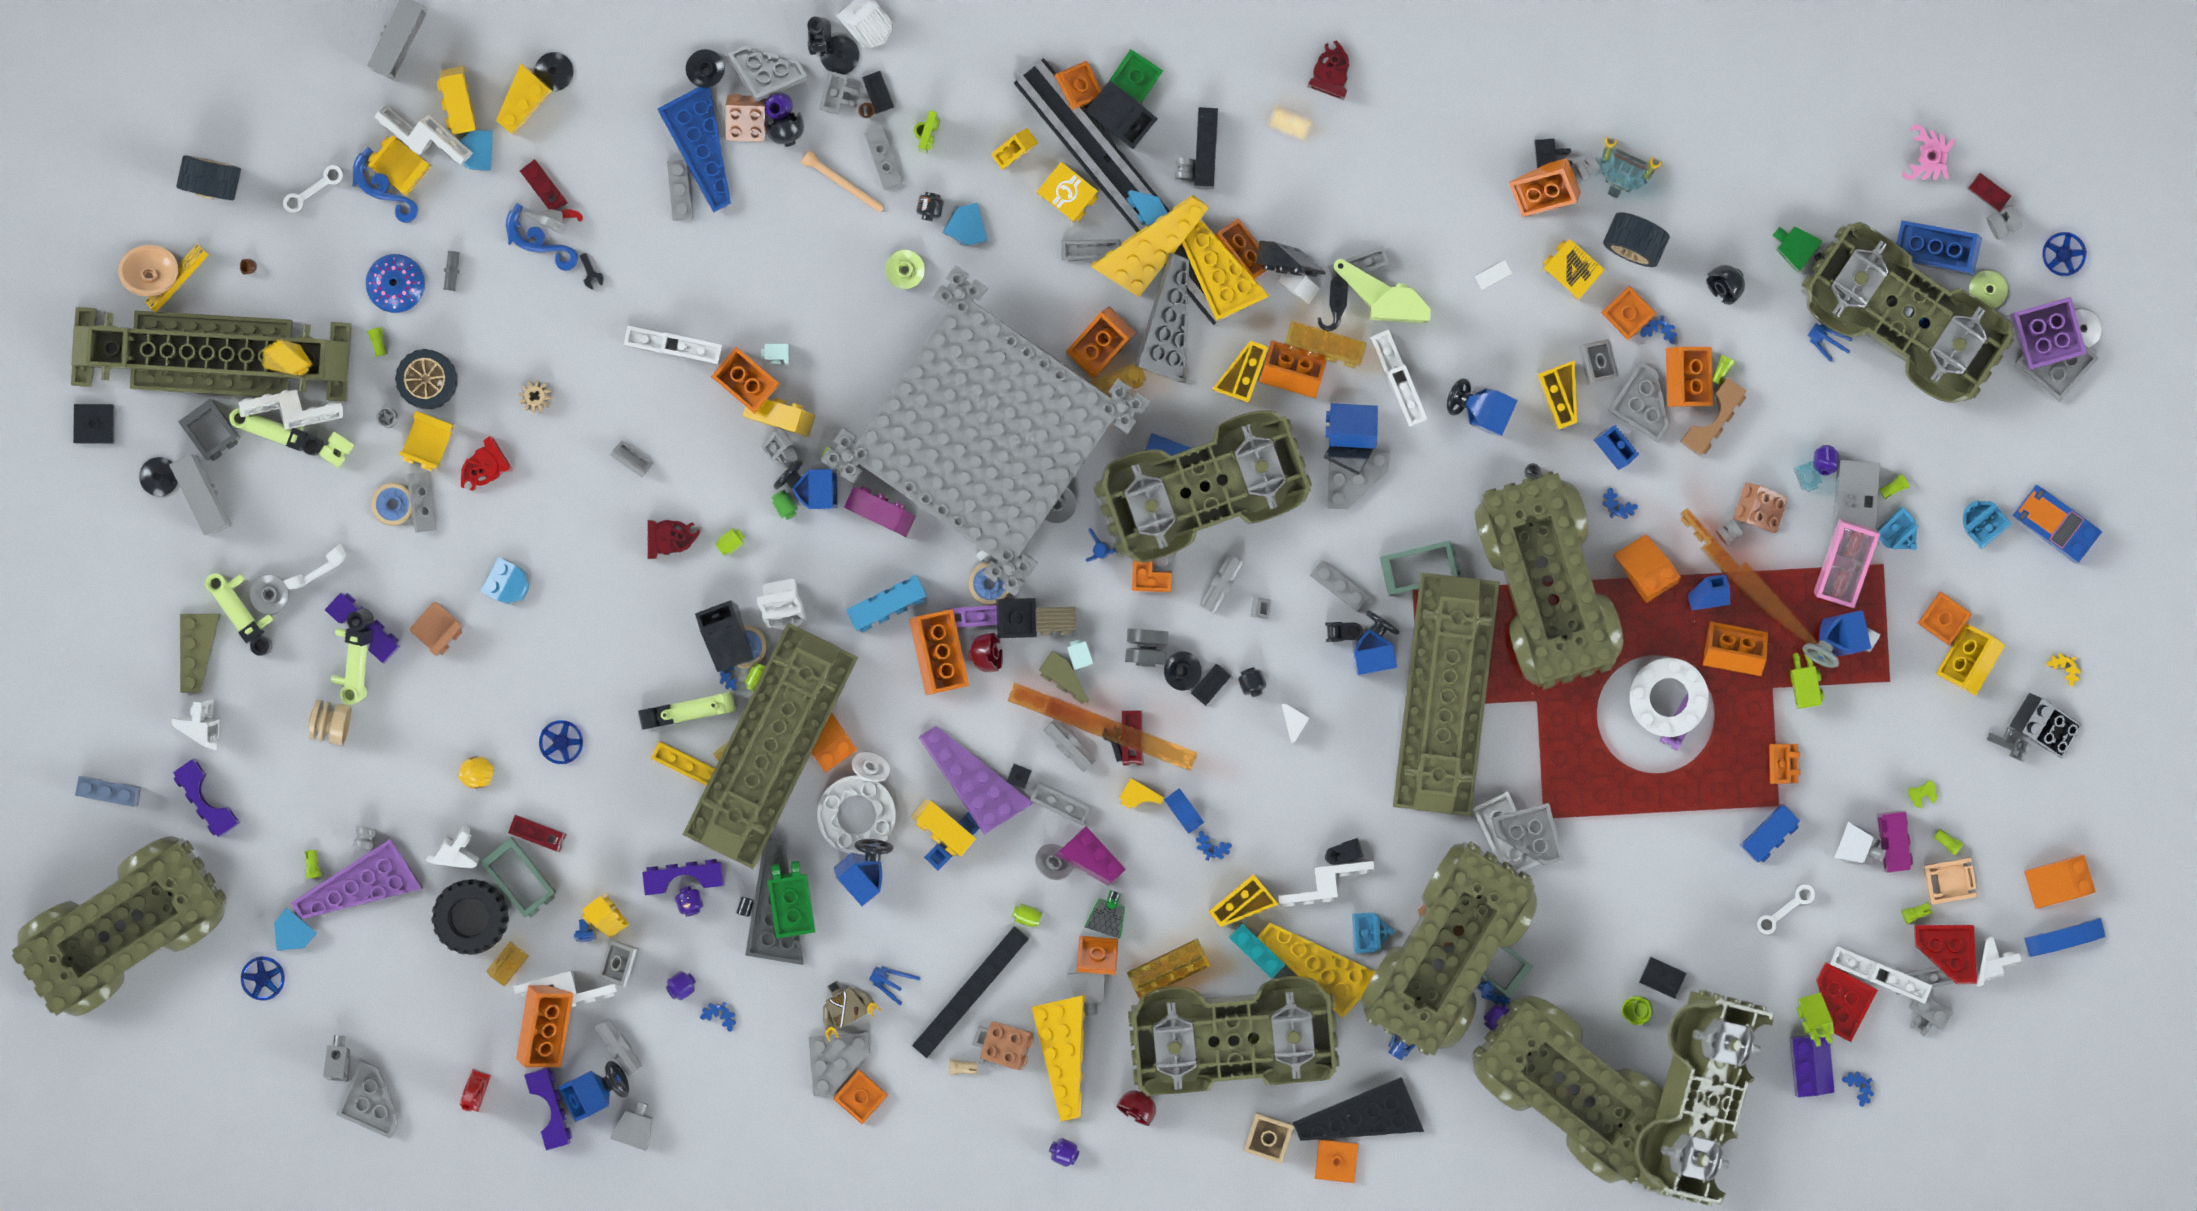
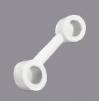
(294, 202)
(334, 557)
(1803, 895)

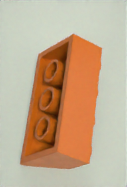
(939, 652)
(544, 1026)

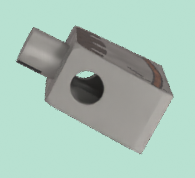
(339, 1068)

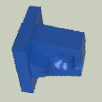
(584, 934)

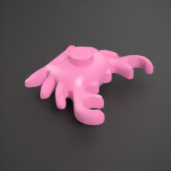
(1932, 156)

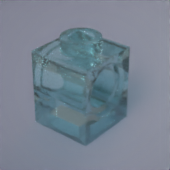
(1800, 471)

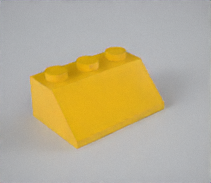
(1970, 659)

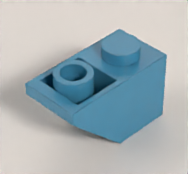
(1148, 206)

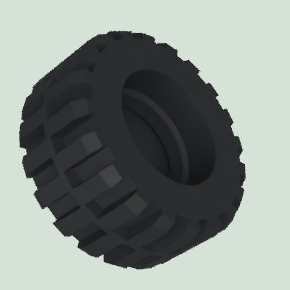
(470, 943)

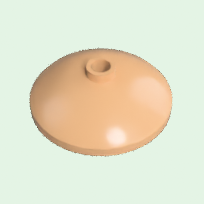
(148, 262)

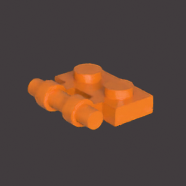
(1780, 763)

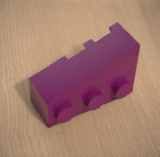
(880, 510)
(1895, 841)
(1091, 856)

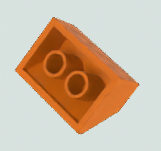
(1242, 246)
(1292, 370)
(1689, 376)
(1735, 648)

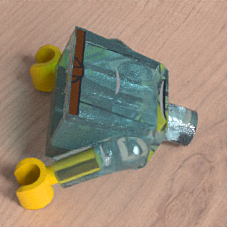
(1624, 170)

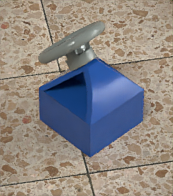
(1839, 637)

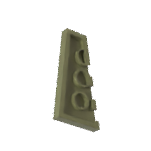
(196, 641)

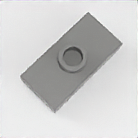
(631, 459)

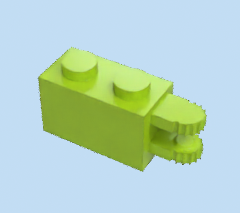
(1806, 684)
(1816, 1018)

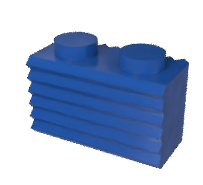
(1616, 447)

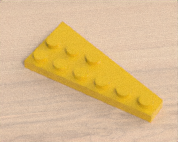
(1147, 251)
(1220, 274)
(1332, 971)
(1062, 1045)

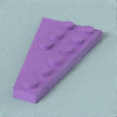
(980, 789)
(368, 879)

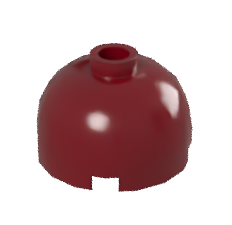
(985, 653)
(1137, 1106)

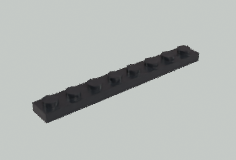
(970, 992)

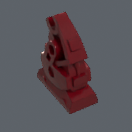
(1332, 75)
(665, 539)

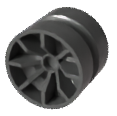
(1146, 651)

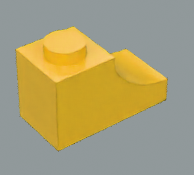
(1014, 148)
(1136, 793)

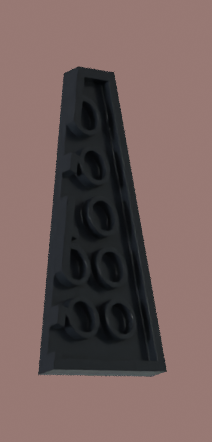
(1371, 1113)

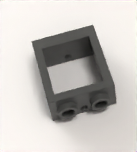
(197, 414)

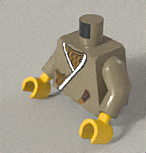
(845, 1007)

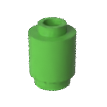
(784, 505)

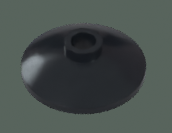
(705, 59)
(849, 59)
(564, 73)
(165, 484)
(1191, 670)

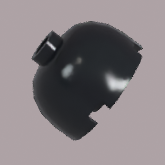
(785, 130)
(1726, 283)

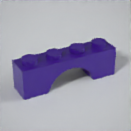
(382, 644)
(190, 778)
(708, 874)
(541, 1084)

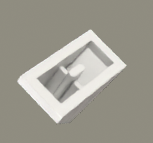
(1300, 286)
(1294, 721)

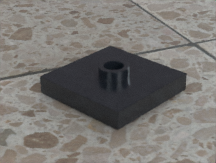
(93, 424)
(1349, 457)
(1016, 618)

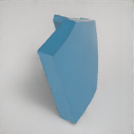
(481, 145)
(966, 225)
(1899, 531)
(292, 932)
(1369, 932)

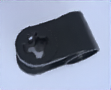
(819, 37)
(1341, 631)
(1347, 852)

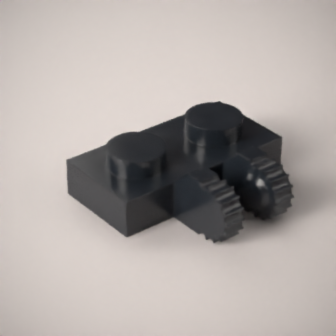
(1546, 151)

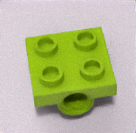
(931, 125)

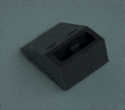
(1121, 114)
(1285, 259)
(724, 635)
(2045, 725)

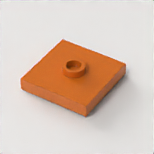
(1078, 84)
(1628, 313)
(1944, 618)
(1097, 955)
(860, 1096)
(1336, 1161)

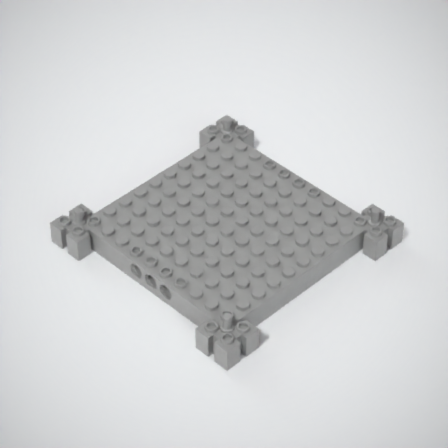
(985, 430)

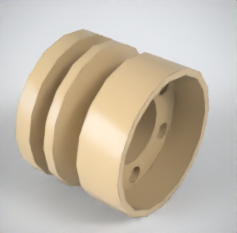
(329, 722)

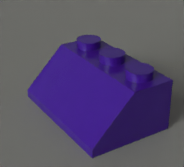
(1811, 1067)

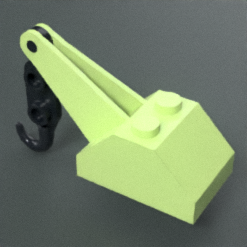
(1385, 302)

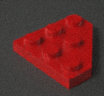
(1949, 949)
(1845, 999)

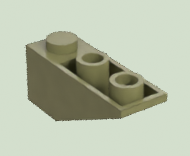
(1061, 672)

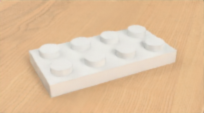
(1496, 807)

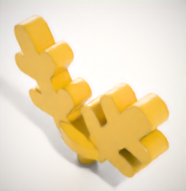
(2062, 661)

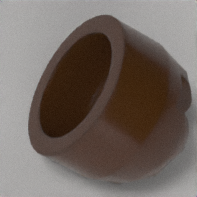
(869, 109)
(248, 266)

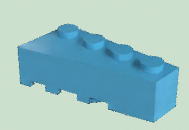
(886, 603)

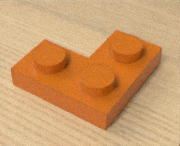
(1147, 580)

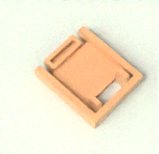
(1953, 880)

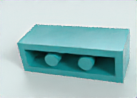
(1256, 950)

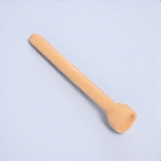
(811, 161)

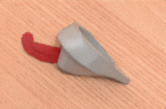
(554, 219)

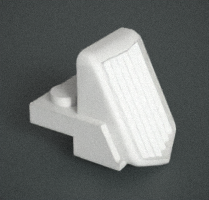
(866, 23)
(781, 604)
(201, 725)
(453, 851)
(1992, 965)

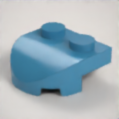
(1984, 522)
(506, 582)

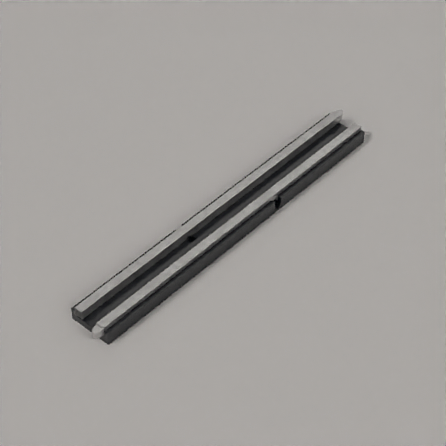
(1096, 155)

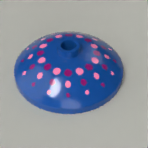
(407, 290)

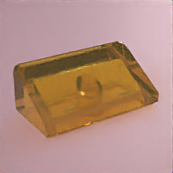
(1290, 123)
(507, 963)

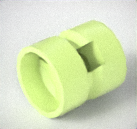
(341, 444)

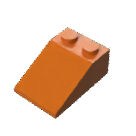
(1546, 188)
(1101, 342)
(745, 380)
(1647, 568)
(833, 745)
(2060, 881)

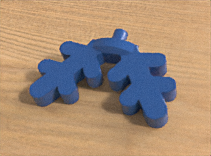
(1666, 328)
(1611, 504)
(729, 682)
(1216, 852)
(1487, 991)
(714, 1009)
(1866, 1090)

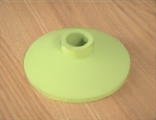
(897, 262)
(1989, 278)

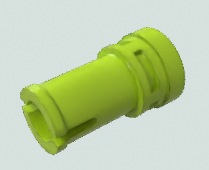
(376, 336)
(1722, 369)
(1898, 484)
(1952, 845)
(312, 864)
(1911, 914)

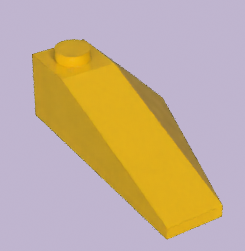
(286, 358)

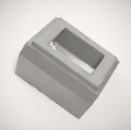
(1260, 608)

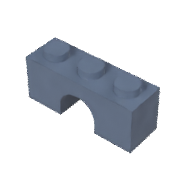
(107, 791)

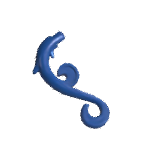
(384, 183)
(513, 236)

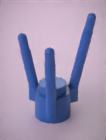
(1819, 333)
(1100, 549)
(880, 977)
(1399, 1048)

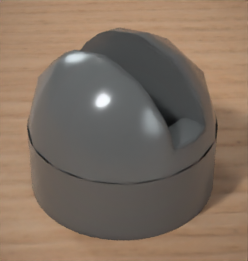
(1534, 468)

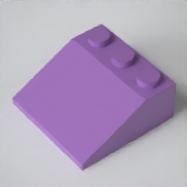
(2048, 333)

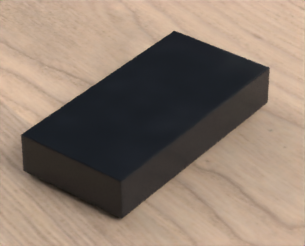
(878, 92)
(1210, 684)

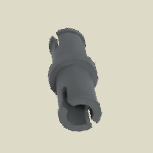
(451, 270)

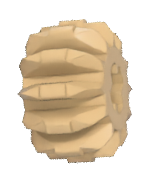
(534, 389)

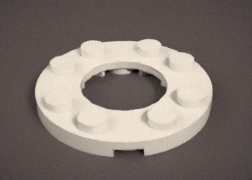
(1640, 700)
(853, 786)

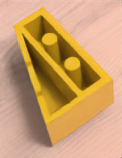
(522, 99)
(456, 100)
(1243, 373)
(1560, 393)
(782, 416)
(942, 828)
(1243, 901)
(604, 916)

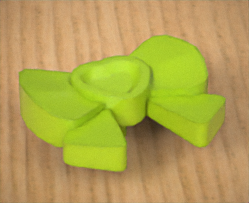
(1921, 791)

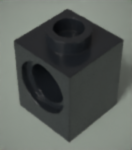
(1019, 776)

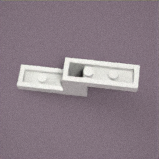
(423, 134)
(673, 345)
(1398, 378)
(290, 409)
(1325, 883)
(1880, 974)
(567, 982)

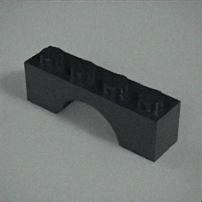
(1206, 148)

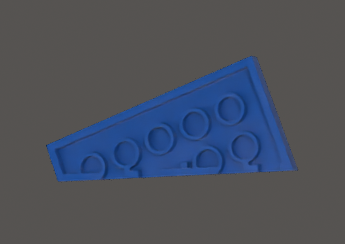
(696, 135)

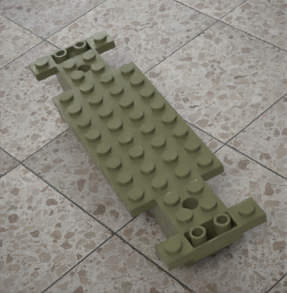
(205, 353)

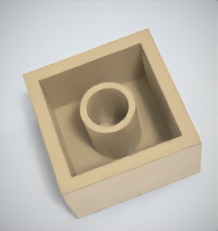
(1268, 1137)

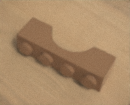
(1728, 396)

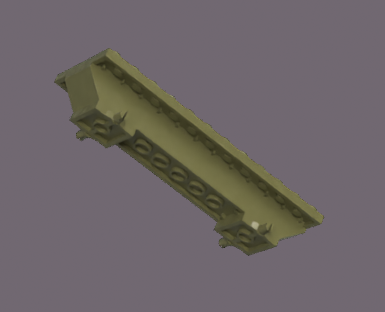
(1445, 694)
(770, 746)

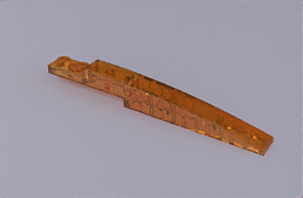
(1746, 580)
(1102, 726)

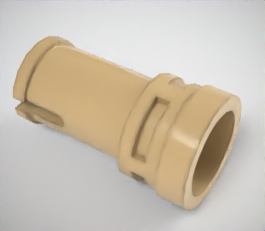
(958, 1066)

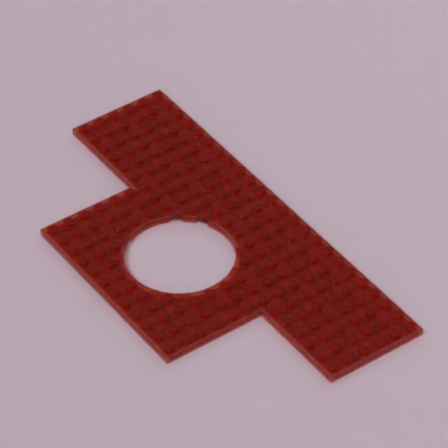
(1734, 766)

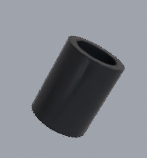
(745, 906)

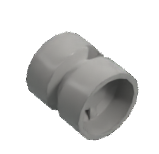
(2003, 223)

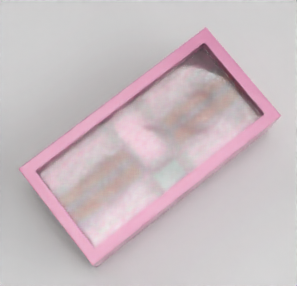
(1846, 563)

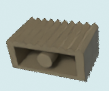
(1055, 619)

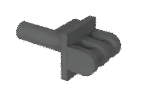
(2005, 742)

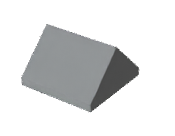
(1597, 361)
(618, 963)

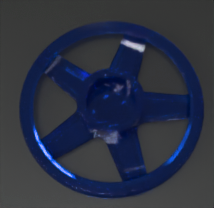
(2064, 253)
(560, 742)
(262, 978)

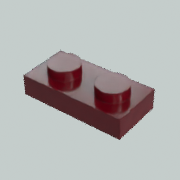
(1989, 192)

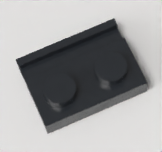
(1662, 977)

